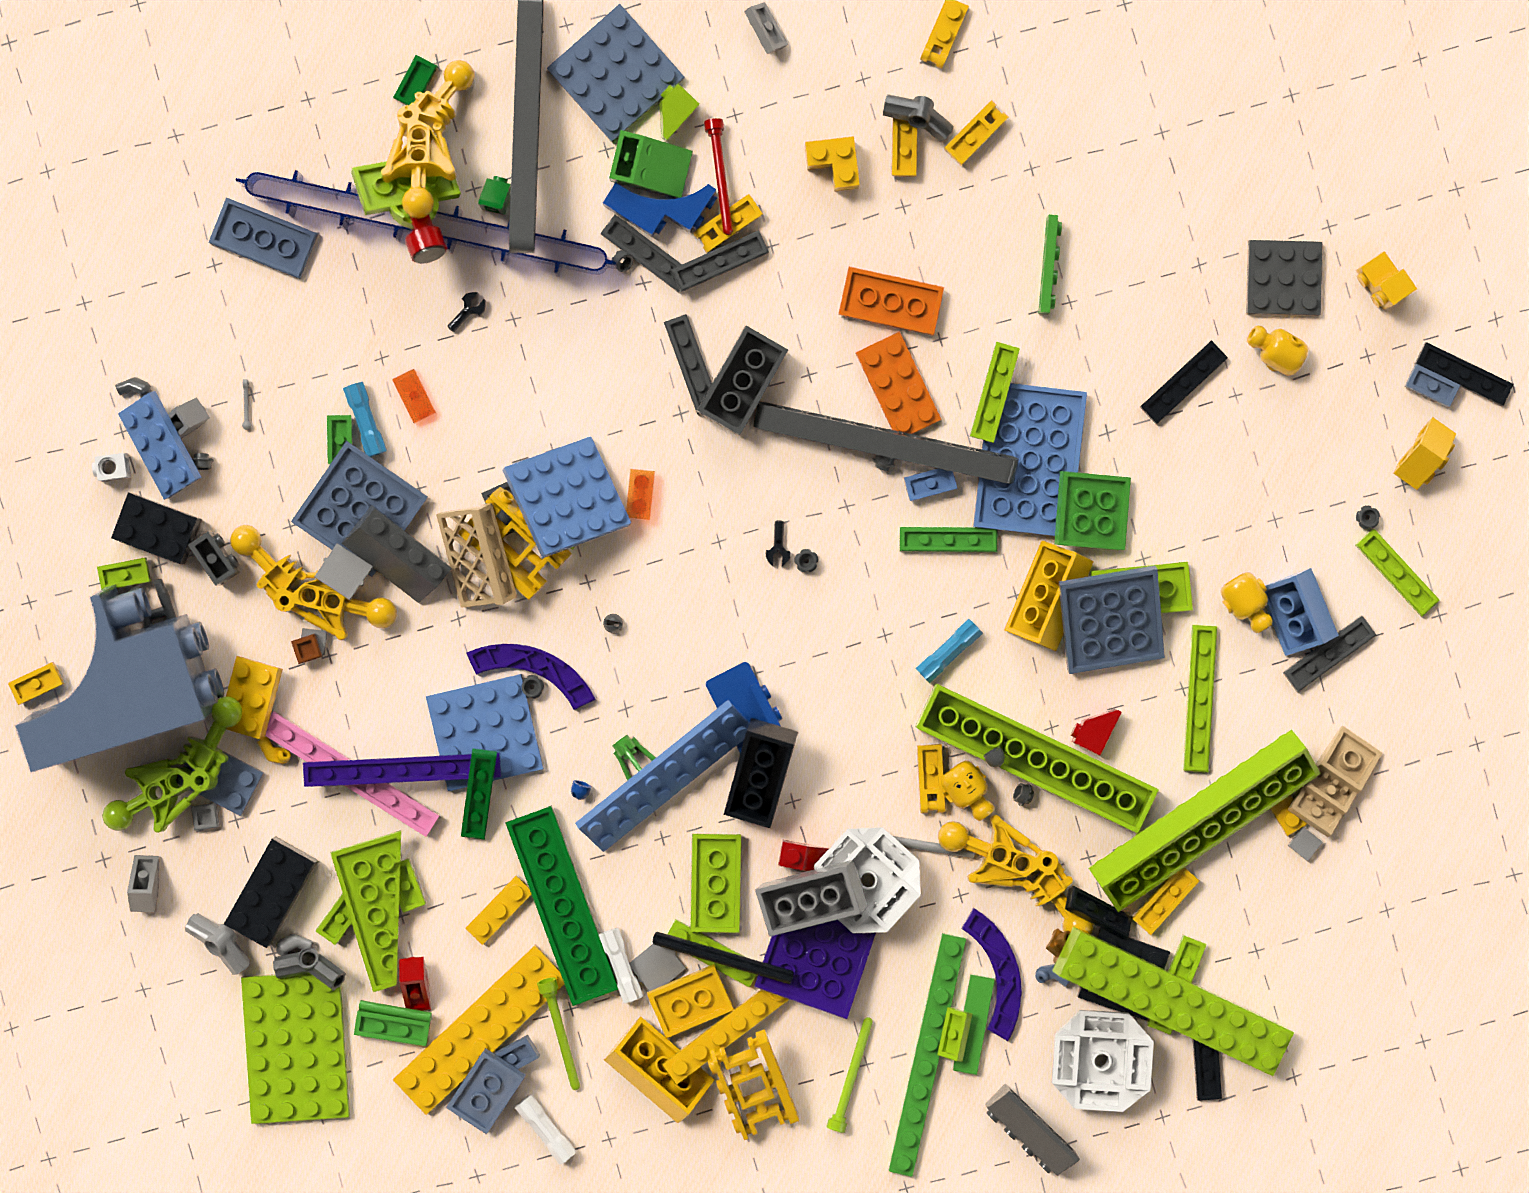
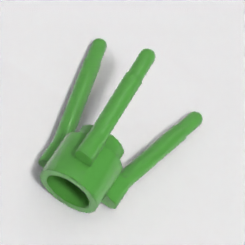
(626, 749)

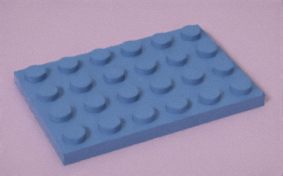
(1046, 436)

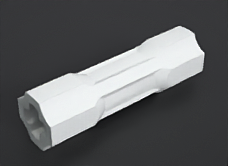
(626, 980)
(556, 1143)

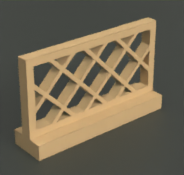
(491, 554)

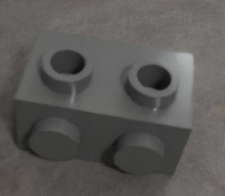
(214, 558)

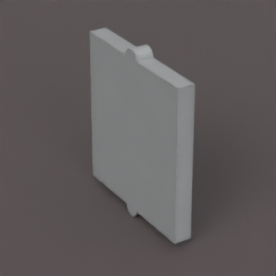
(343, 571)
(656, 966)

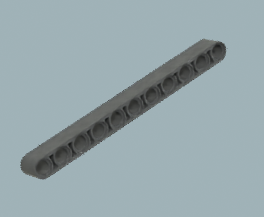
(526, 126)
(886, 442)

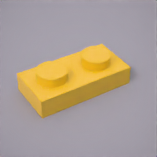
(36, 683)

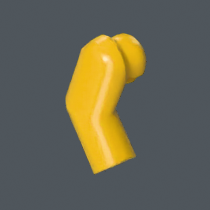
(272, 753)

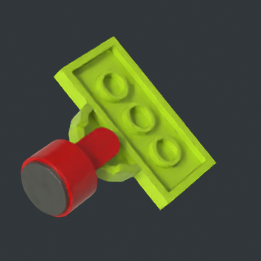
(376, 196)

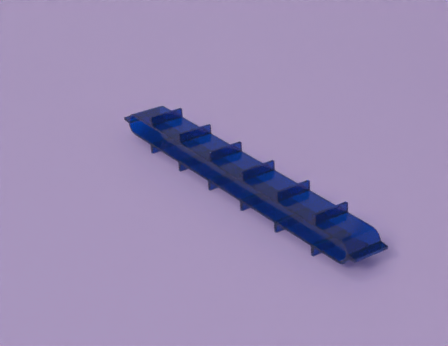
(291, 208)

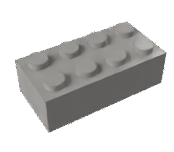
(811, 898)

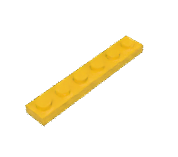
(722, 1034)

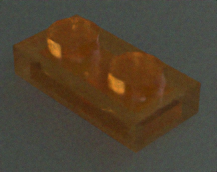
(414, 396)
(640, 494)

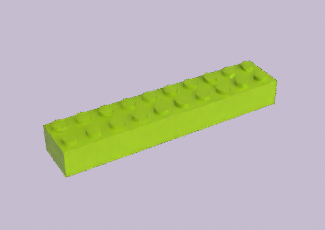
(1037, 758)
(1205, 820)
(1172, 1001)

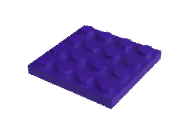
(825, 965)

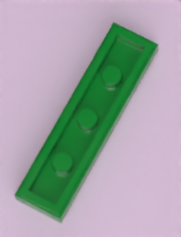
(478, 793)

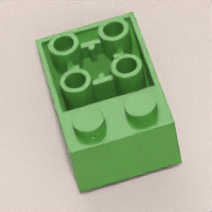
(650, 164)

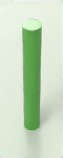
(395, 1011)

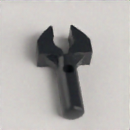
(467, 311)
(778, 544)

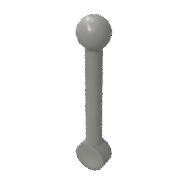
(246, 425)

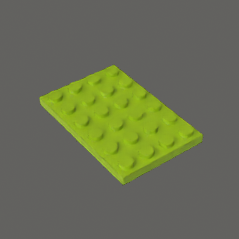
(294, 1049)

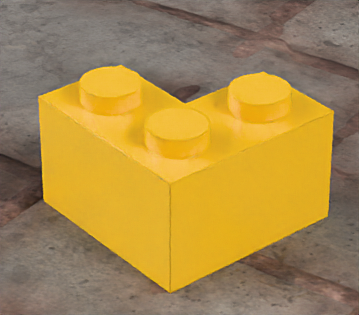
(837, 154)
(1385, 281)
(1426, 455)

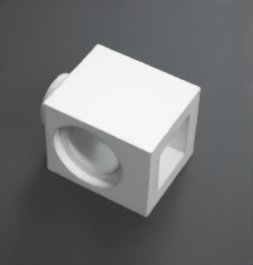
(122, 467)

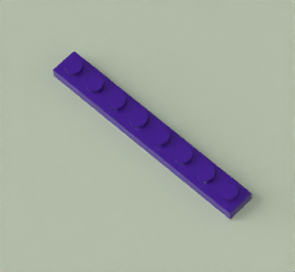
(390, 770)

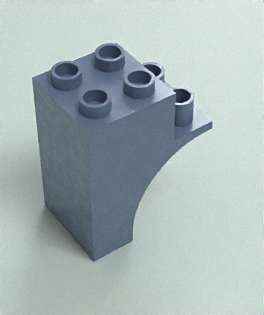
(132, 689)

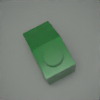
(495, 195)

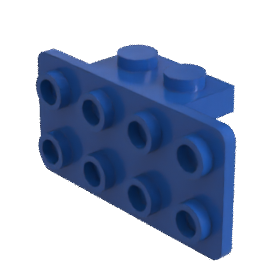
(745, 694)

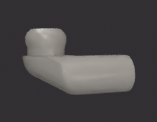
(291, 942)

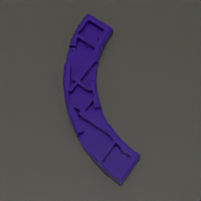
(534, 661)
(1005, 969)

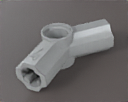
(218, 941)

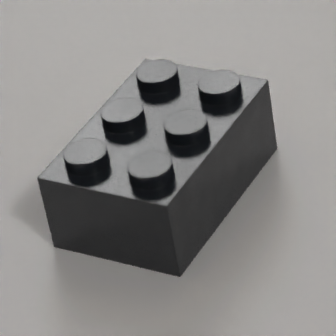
(156, 528)

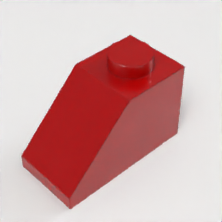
(1095, 731)
(800, 855)
(414, 983)

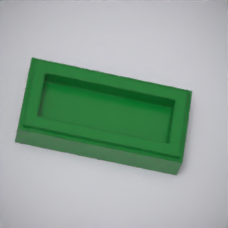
(415, 80)

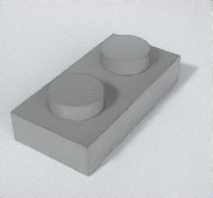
(766, 28)

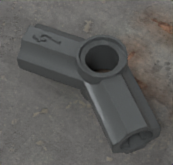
(919, 114)
(297, 964)

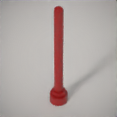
(714, 129)

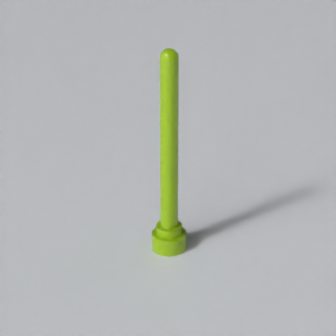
(548, 988)
(838, 1121)

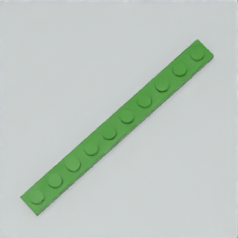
(925, 1056)

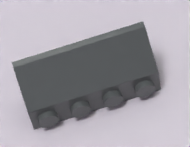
(396, 554)
(1032, 1130)

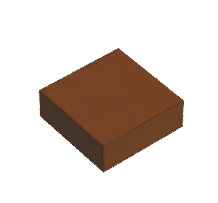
(306, 648)

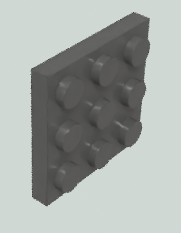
(1284, 277)

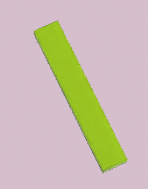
(1200, 698)

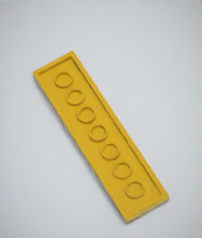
(479, 1027)

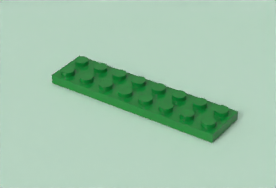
(562, 905)

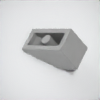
(188, 417)
(143, 883)

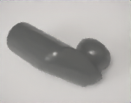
(133, 384)

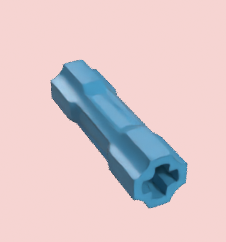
(359, 402)
(949, 650)

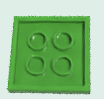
(1092, 510)

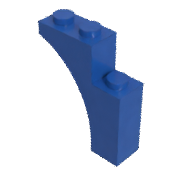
(650, 213)

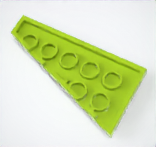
(371, 891)

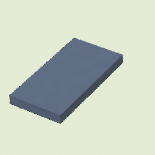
(263, 238)

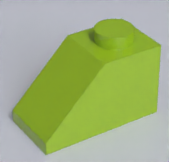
(674, 109)

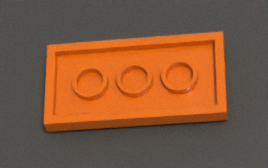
(891, 301)
(898, 385)

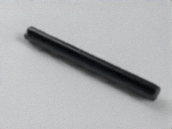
(723, 957)

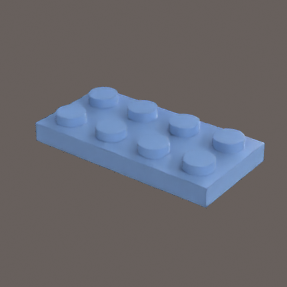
(159, 445)

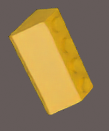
(1038, 605)
(639, 1061)

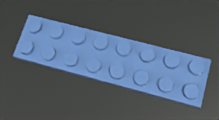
(664, 776)

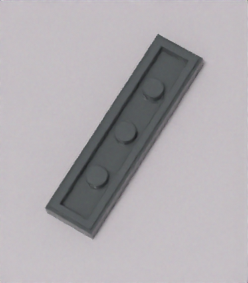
(641, 249)
(719, 261)
(688, 358)
(1329, 653)

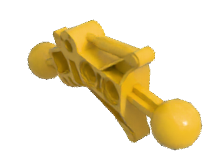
(416, 123)
(282, 575)
(1046, 886)

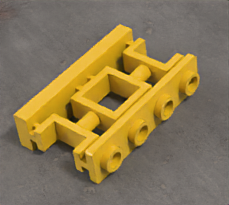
(523, 581)
(771, 1079)

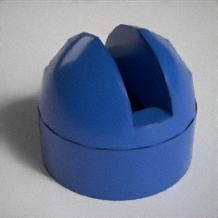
(580, 789)

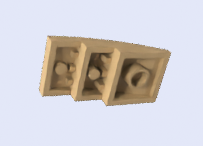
(1344, 772)

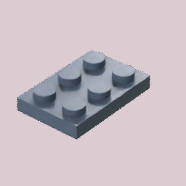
(234, 786)
(485, 1091)

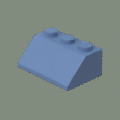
(1299, 612)

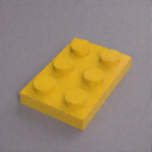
(255, 688)
(690, 1001)

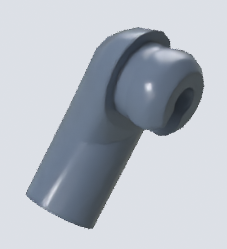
(1045, 973)

